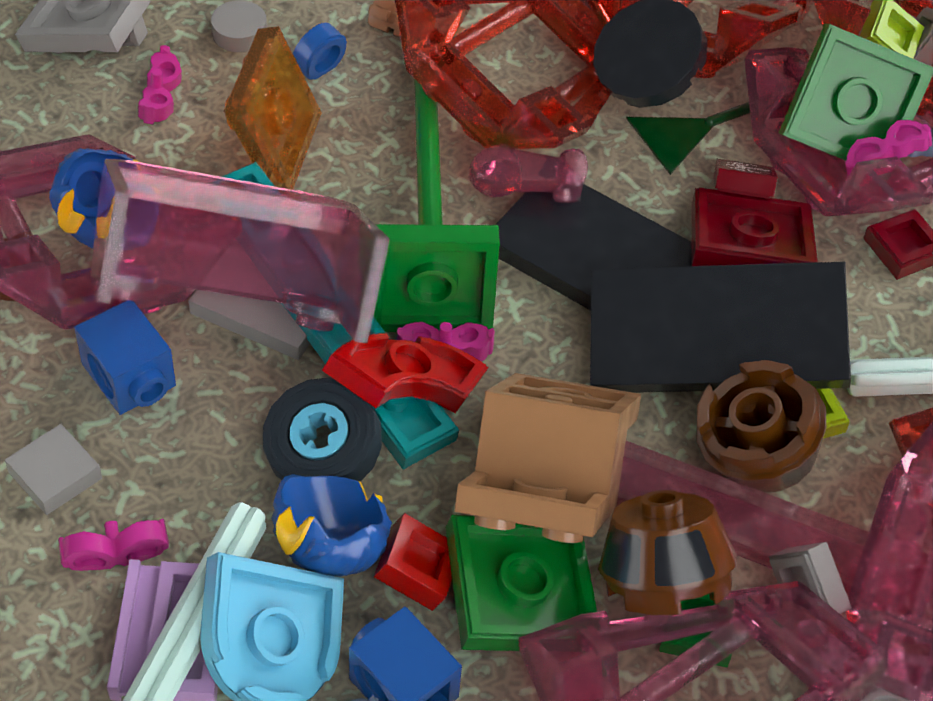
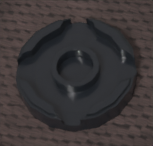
(650, 52)

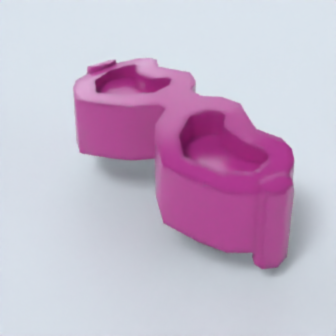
(162, 78)
(901, 140)
(469, 337)
(99, 552)

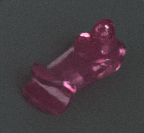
(505, 171)

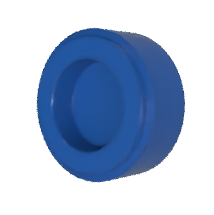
(320, 50)

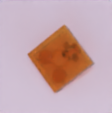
(273, 108)

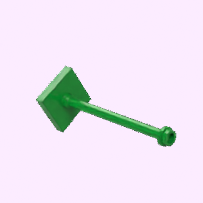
(430, 267)

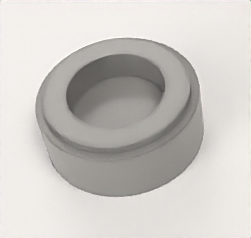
(236, 24)

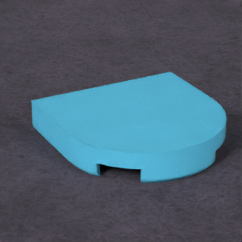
(269, 628)

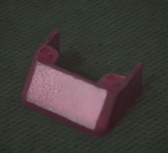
(236, 241)

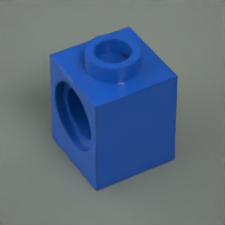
(126, 357)
(402, 661)

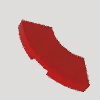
(405, 368)

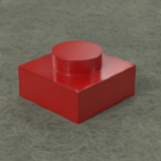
(416, 562)

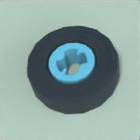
(318, 403)

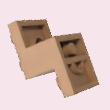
(548, 456)

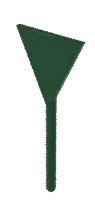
(674, 138)

